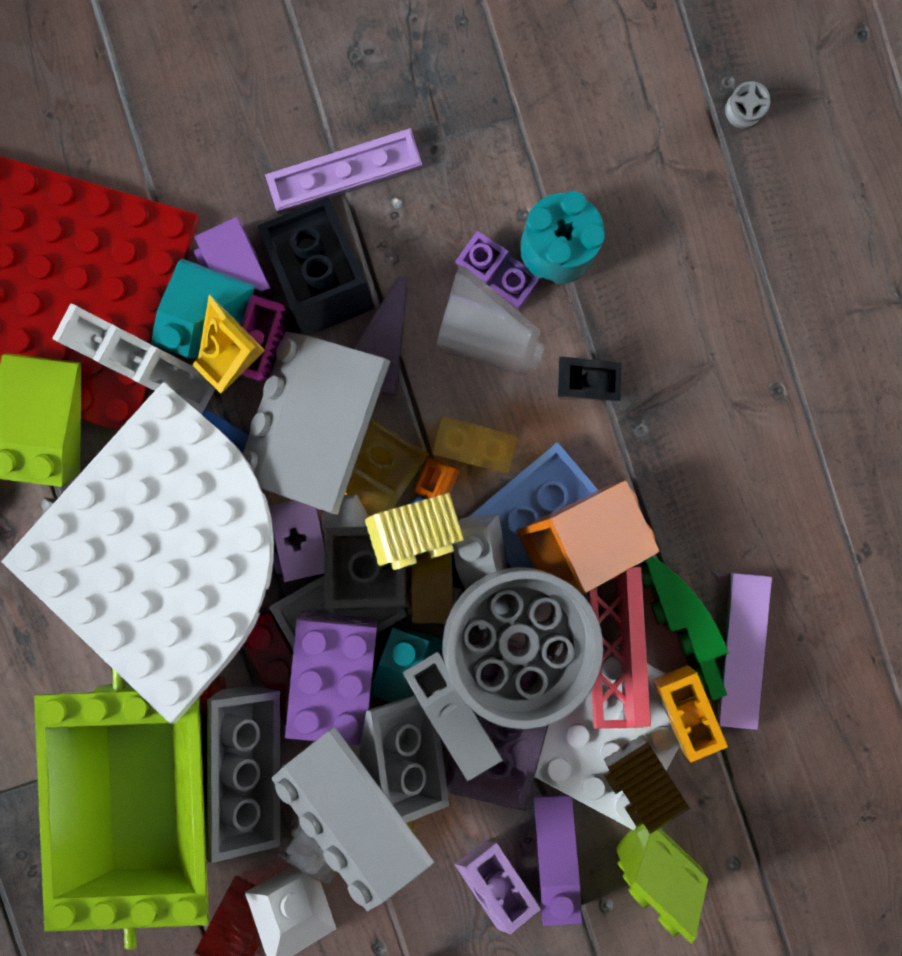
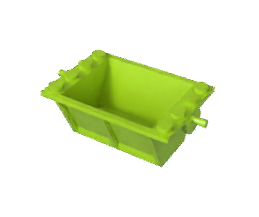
(119, 812)

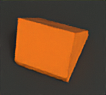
(436, 479)

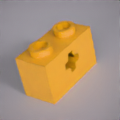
(689, 713)

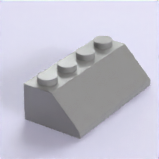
(240, 766)
(351, 820)

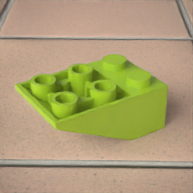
(664, 878)

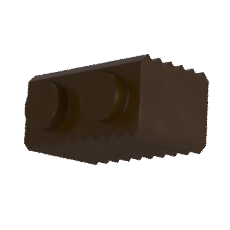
(645, 784)

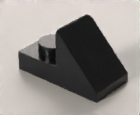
(589, 379)

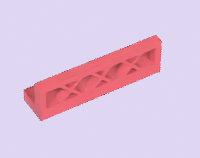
(631, 656)

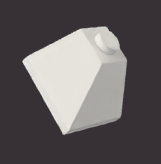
(290, 912)

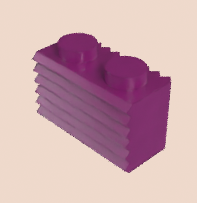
(267, 325)

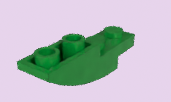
(681, 609)

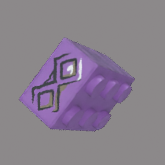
(330, 676)

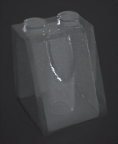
(487, 328)

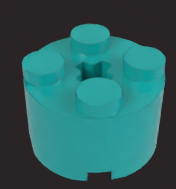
(578, 241)

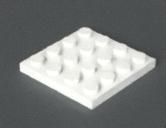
(576, 751)

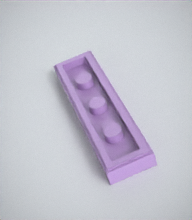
(344, 171)
(746, 647)

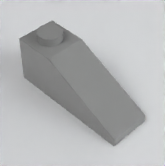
(481, 554)

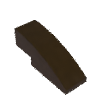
(432, 588)

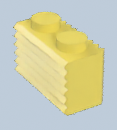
(414, 529)

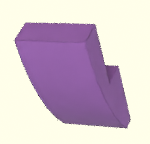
(498, 270)

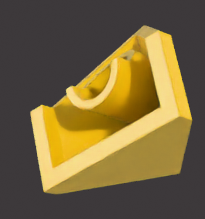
(224, 347)

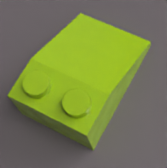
(40, 419)

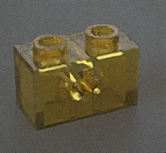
(475, 445)

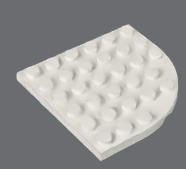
(157, 553)

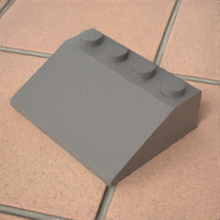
(313, 419)

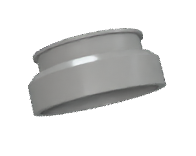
(560, 681)

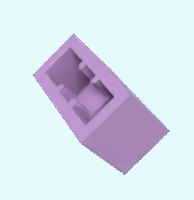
(288, 558)
(497, 887)

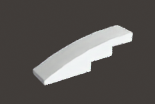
(132, 356)

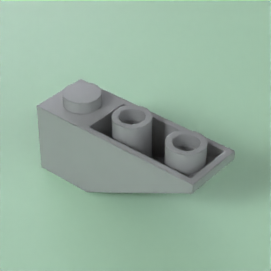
(452, 717)

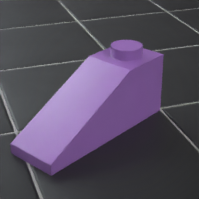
(557, 860)

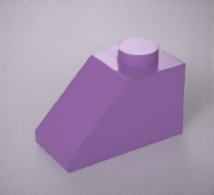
(231, 252)

